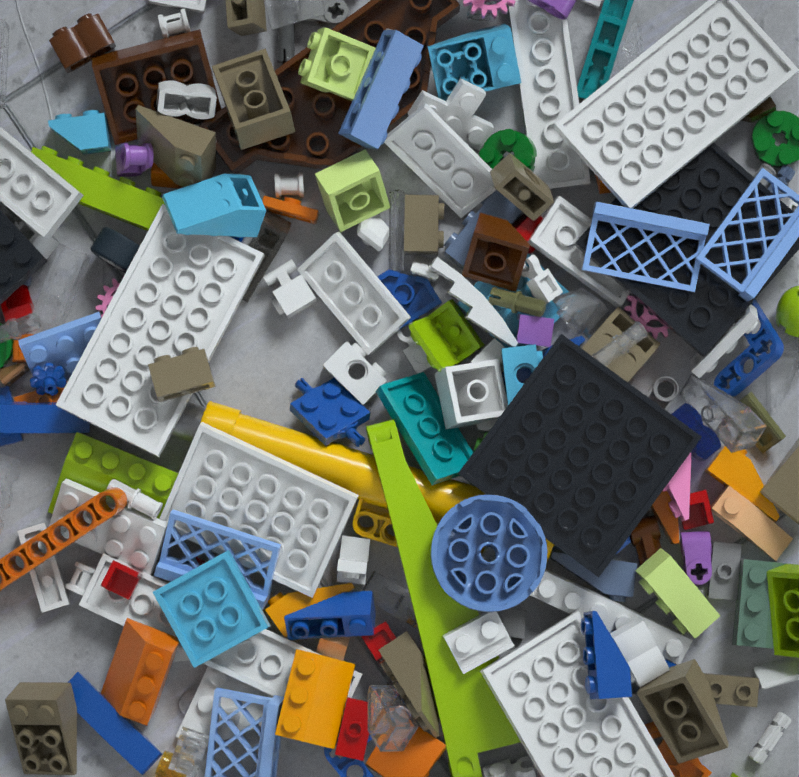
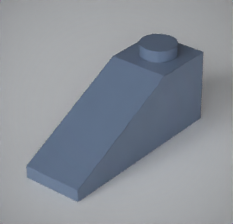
(616, 579)

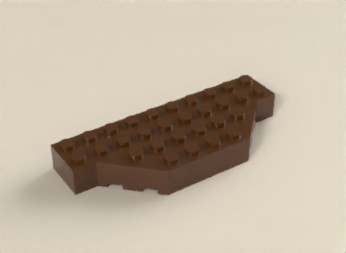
(319, 114)

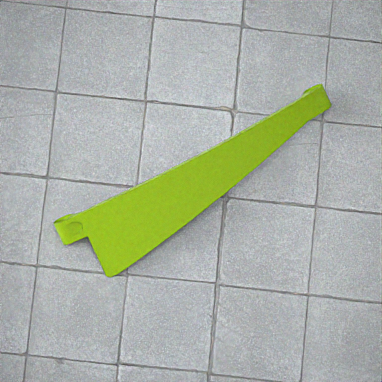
(464, 702)

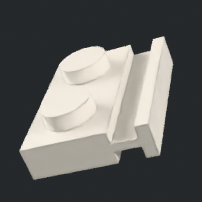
(478, 640)

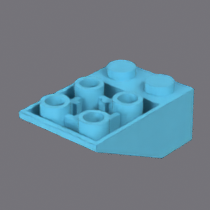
(479, 57)
(217, 207)

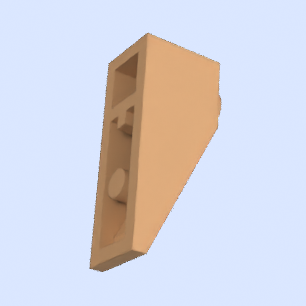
(750, 522)

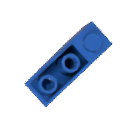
(337, 616)
(606, 666)

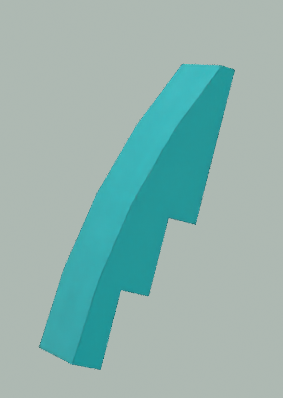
(604, 46)

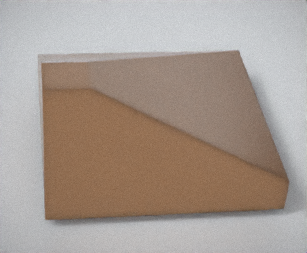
(12, 373)

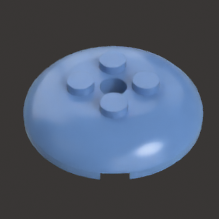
(517, 546)

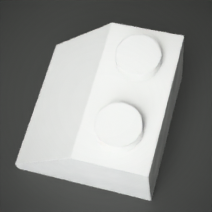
(471, 393)

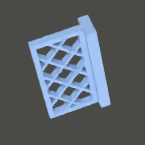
(651, 222)
(772, 254)
(172, 567)
(269, 743)

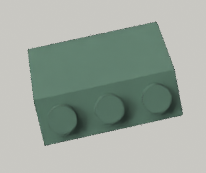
(752, 607)

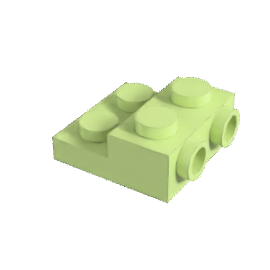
(335, 63)

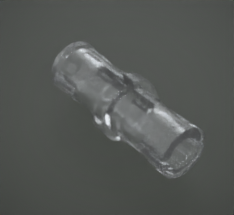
(621, 344)

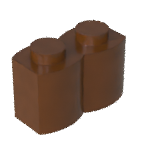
(82, 42)

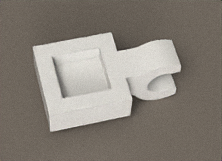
(541, 283)

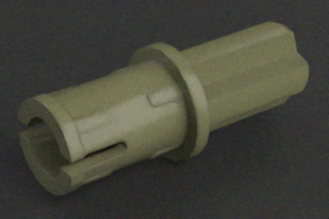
(517, 302)

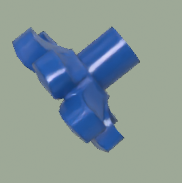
(48, 379)

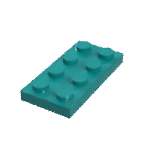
(421, 423)

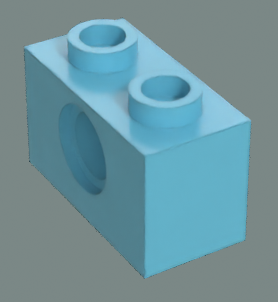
(515, 359)

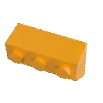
(315, 699)

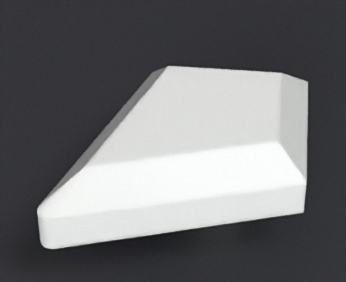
(373, 232)

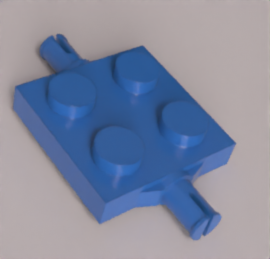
(330, 411)

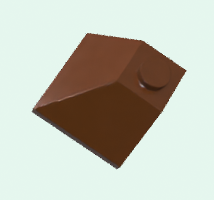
(496, 253)

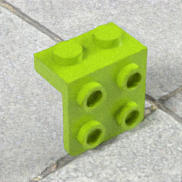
(445, 336)

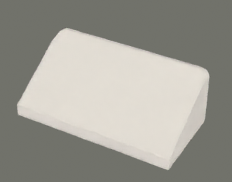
(777, 672)

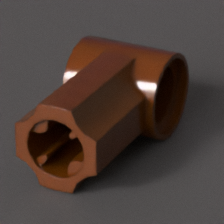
(646, 538)

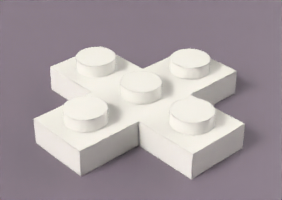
(459, 112)

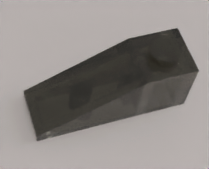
(269, 240)

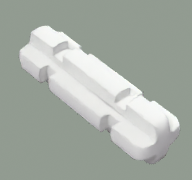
(770, 738)

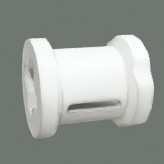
(174, 23)
(289, 185)
(80, 578)

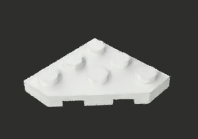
(200, 710)

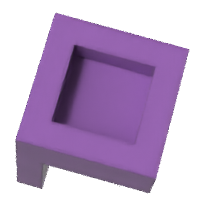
(535, 330)

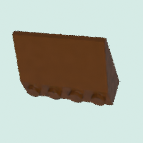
(133, 74)

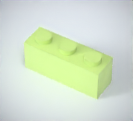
(676, 594)

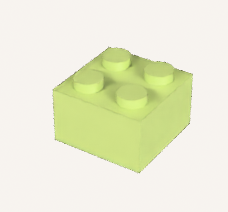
(352, 190)

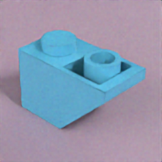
(85, 133)

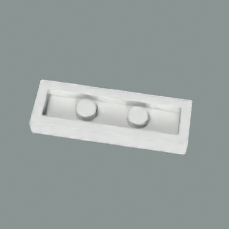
(726, 344)
(47, 576)

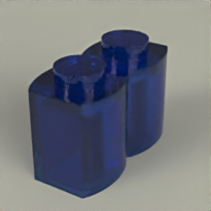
(709, 442)

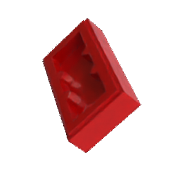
(353, 730)

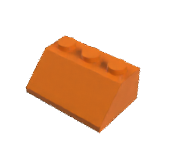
(139, 670)

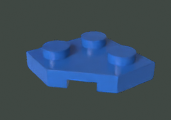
(412, 293)

